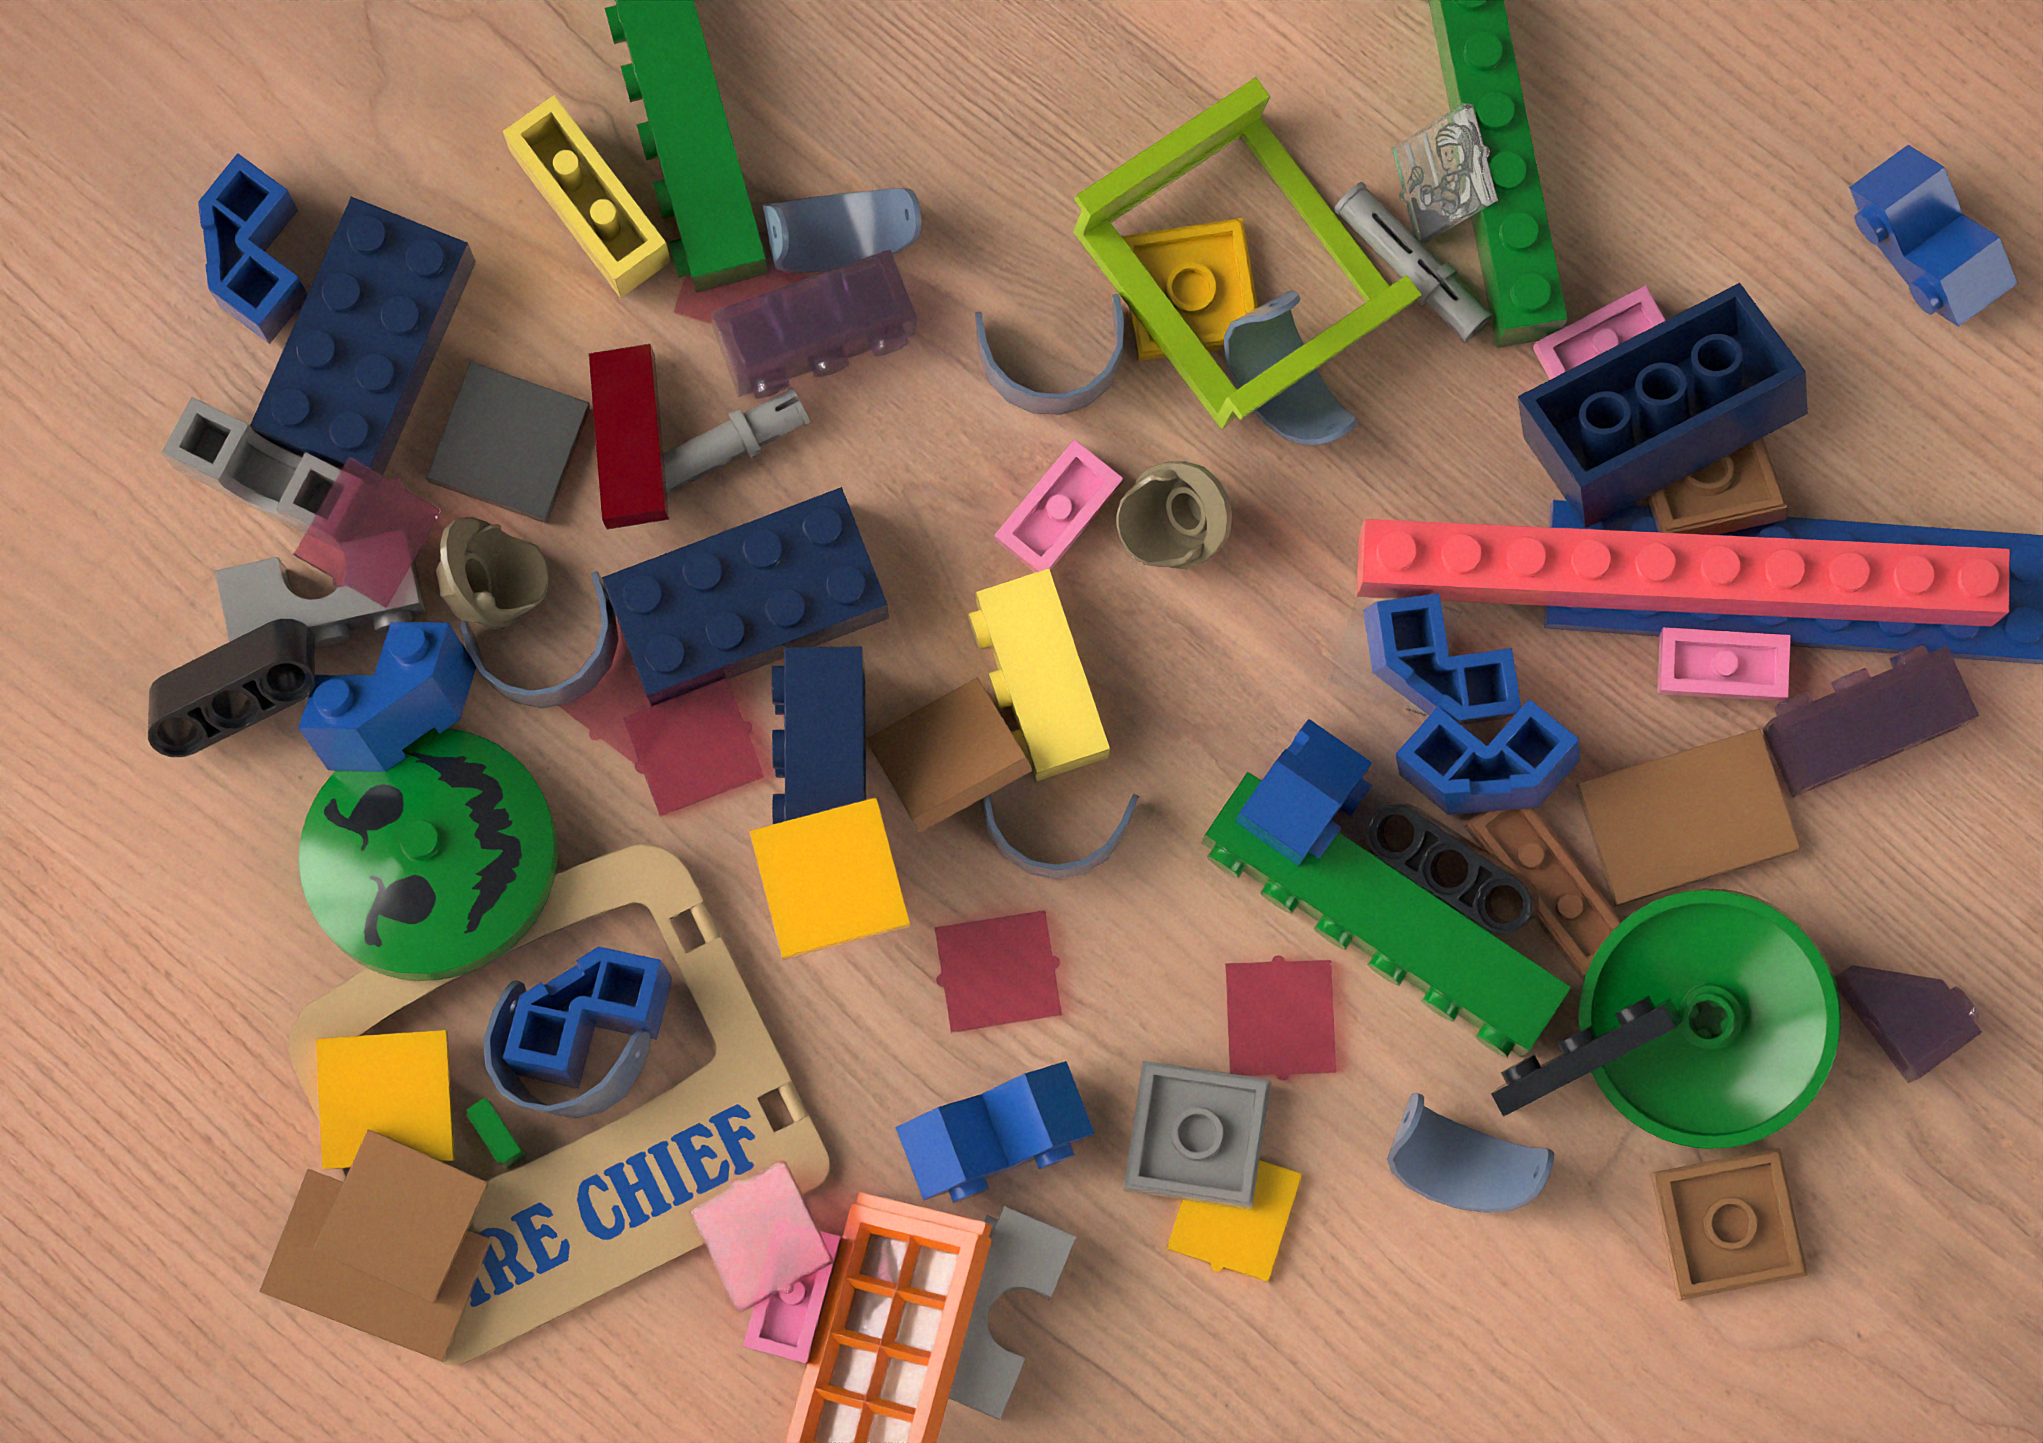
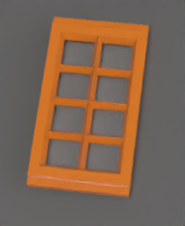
(891, 1325)

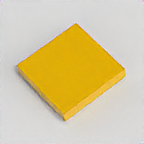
(1202, 274)
(829, 878)
(384, 1085)

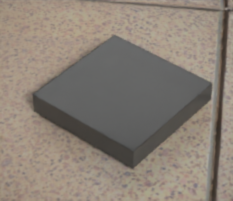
(508, 442)

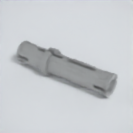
(1410, 258)
(734, 439)

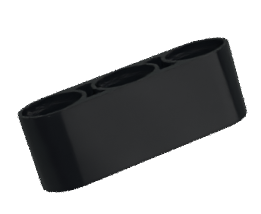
(231, 688)
(1421, 861)

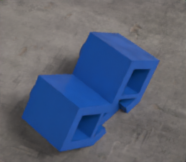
(239, 223)
(1934, 247)
(1413, 658)
(371, 718)
(1508, 774)
(1305, 793)
(559, 1018)
(996, 1131)

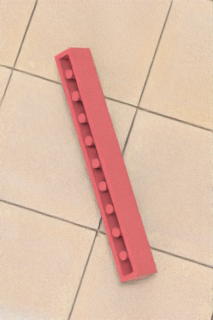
(1683, 572)

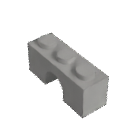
(247, 466)
(262, 593)
(1020, 1257)

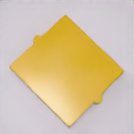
(1239, 1237)

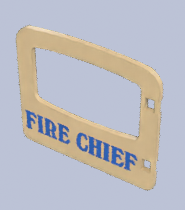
(625, 1191)

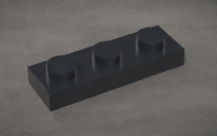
(1584, 1053)

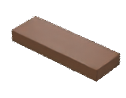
(1569, 903)

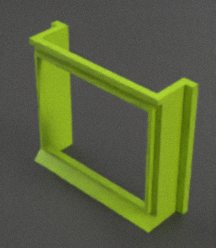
(1167, 161)

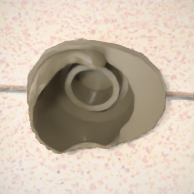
(1174, 516)
(489, 573)

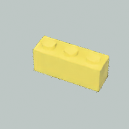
(587, 196)
(1039, 674)

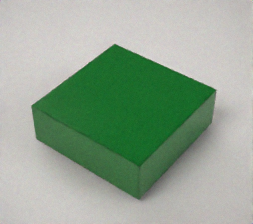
(495, 1133)

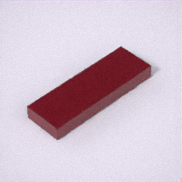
(628, 436)

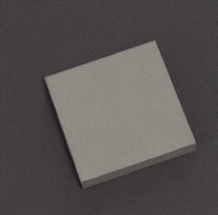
(1197, 1135)

